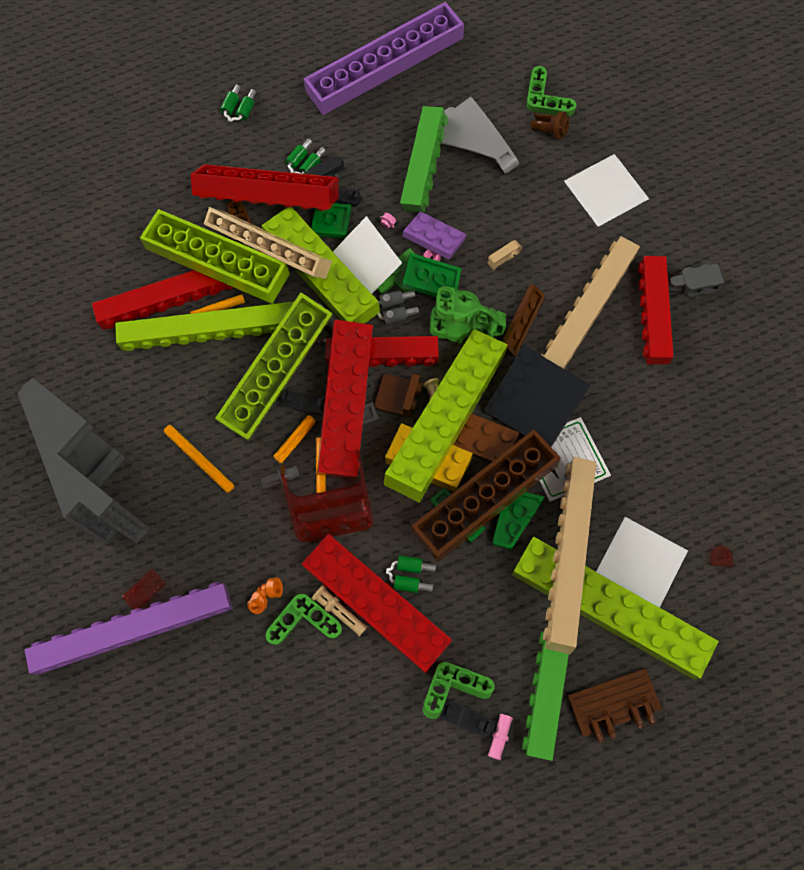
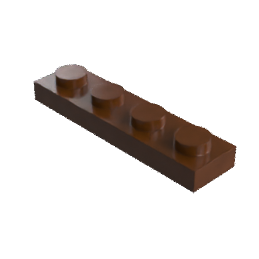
(523, 319)

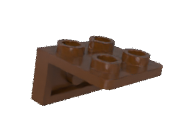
(398, 395)

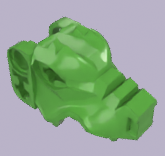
(463, 315)

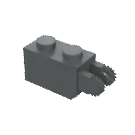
(697, 280)

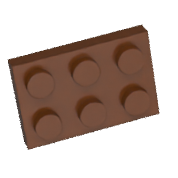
(485, 438)

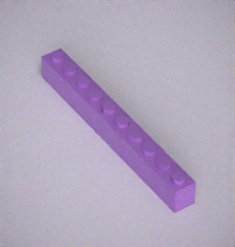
(127, 629)

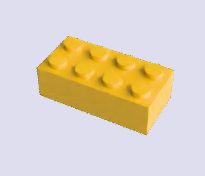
(452, 469)

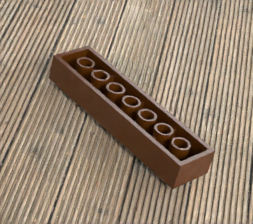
(485, 495)

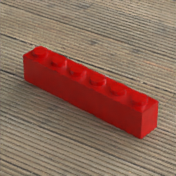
(656, 310)
(400, 350)

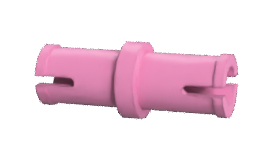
(500, 736)

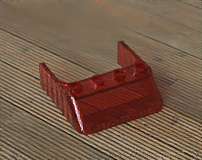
(330, 511)

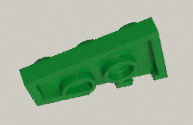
(515, 519)

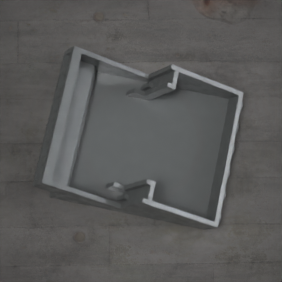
(77, 466)

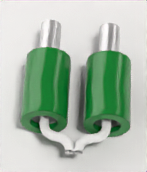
(231, 101)
(300, 153)
(413, 565)

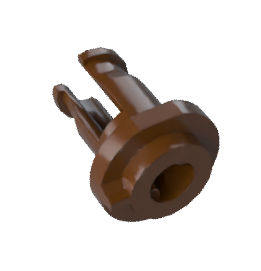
(554, 124)

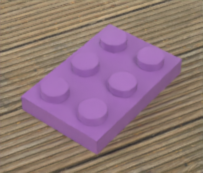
(434, 235)

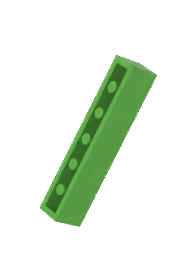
(423, 159)
(545, 703)

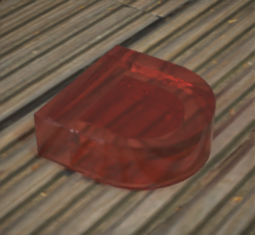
(721, 557)

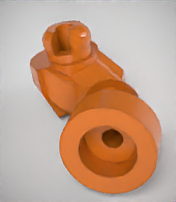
(258, 601)

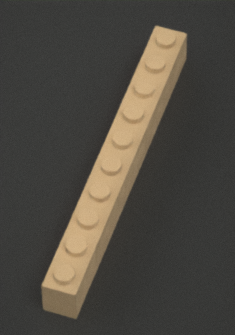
(592, 302)
(570, 557)

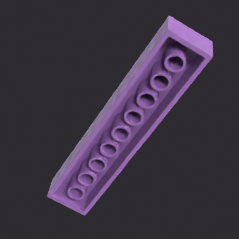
(384, 58)

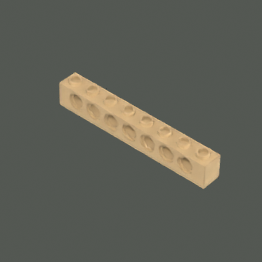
(268, 243)

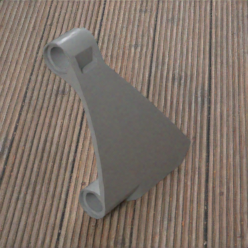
(473, 131)

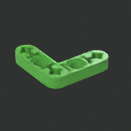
(539, 96)
(298, 614)
(447, 681)

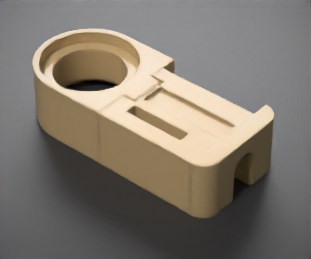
(504, 254)

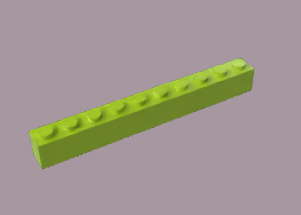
(200, 326)

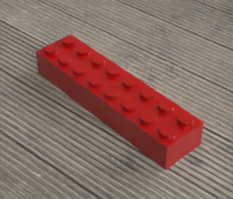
(265, 186)
(344, 399)
(377, 603)

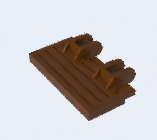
(614, 701)

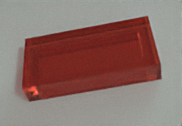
(144, 590)

